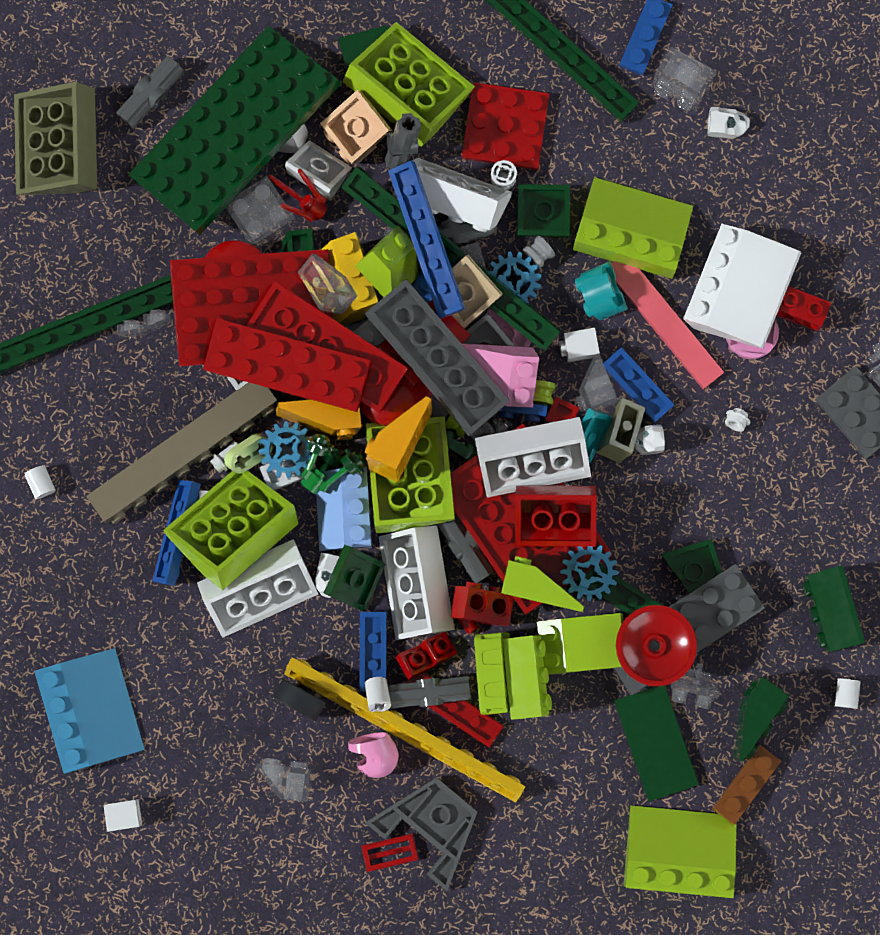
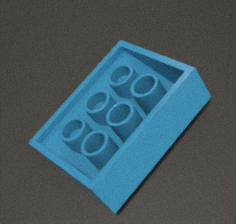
(89, 710)

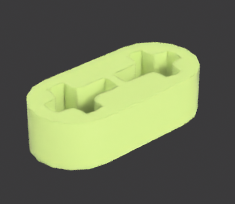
(248, 454)

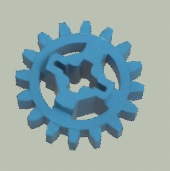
(525, 277)
(278, 460)
(584, 583)

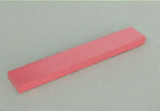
(667, 324)

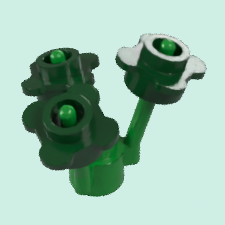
(315, 479)

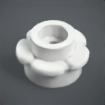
(737, 419)

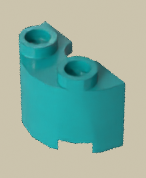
(600, 292)

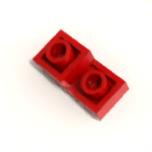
(427, 655)

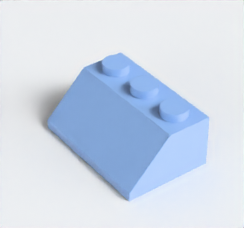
(344, 512)

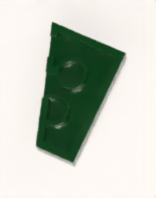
(694, 564)

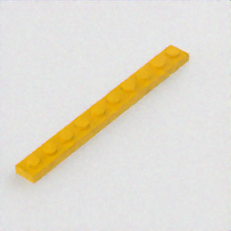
(411, 733)

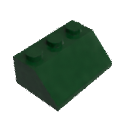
(833, 609)

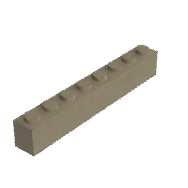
(181, 451)

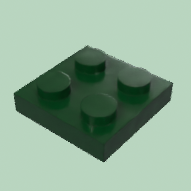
(543, 211)
(354, 578)

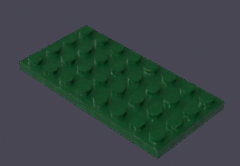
(234, 129)

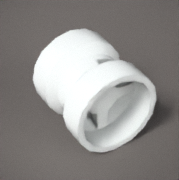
(503, 179)

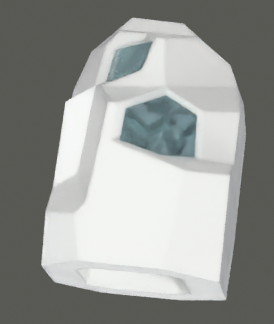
(726, 123)
(650, 440)
(325, 568)

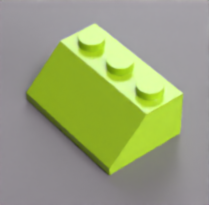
(526, 677)

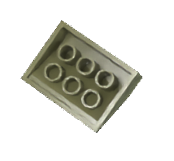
(55, 140)

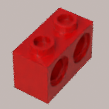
(803, 309)
(482, 606)

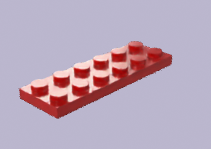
(294, 318)
(287, 365)

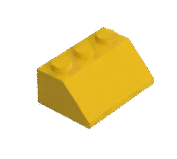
(343, 256)

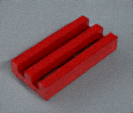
(367, 857)

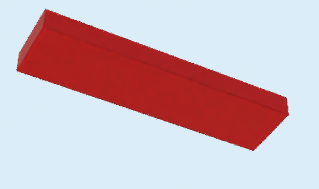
(467, 717)

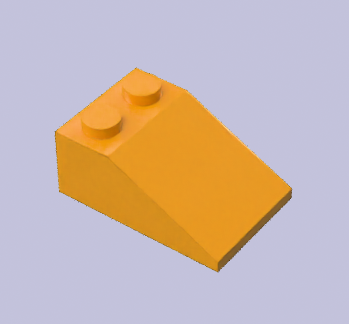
(321, 417)
(397, 441)

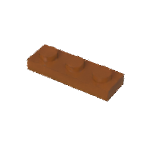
(746, 785)

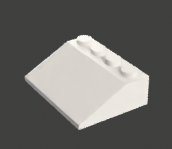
(741, 286)

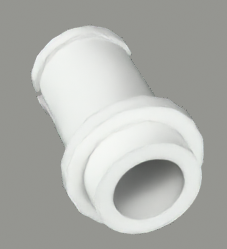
(218, 461)

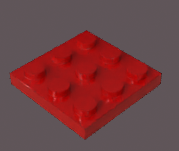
(505, 125)

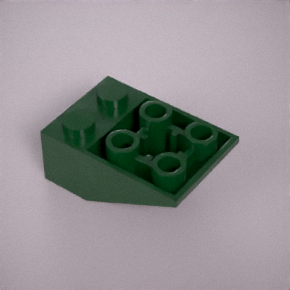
(756, 711)

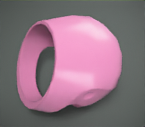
(379, 752)

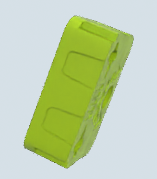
(491, 673)

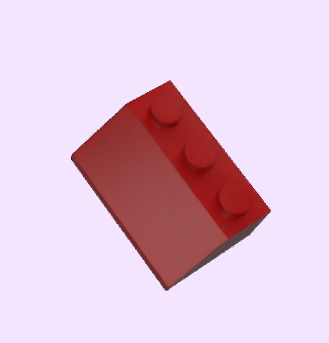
(555, 515)

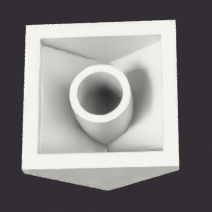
(321, 168)

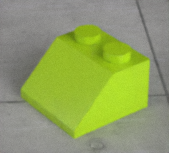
(390, 262)

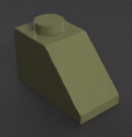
(622, 432)

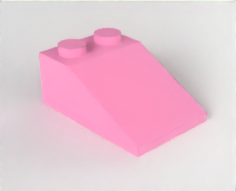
(510, 369)

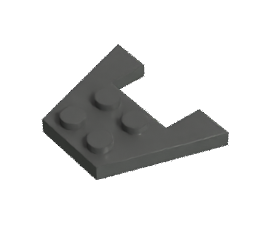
(439, 818)

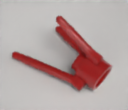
(312, 206)

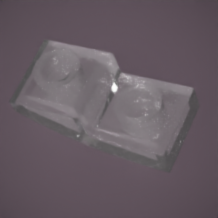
(151, 323)

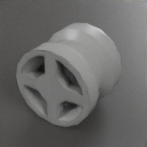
(539, 252)

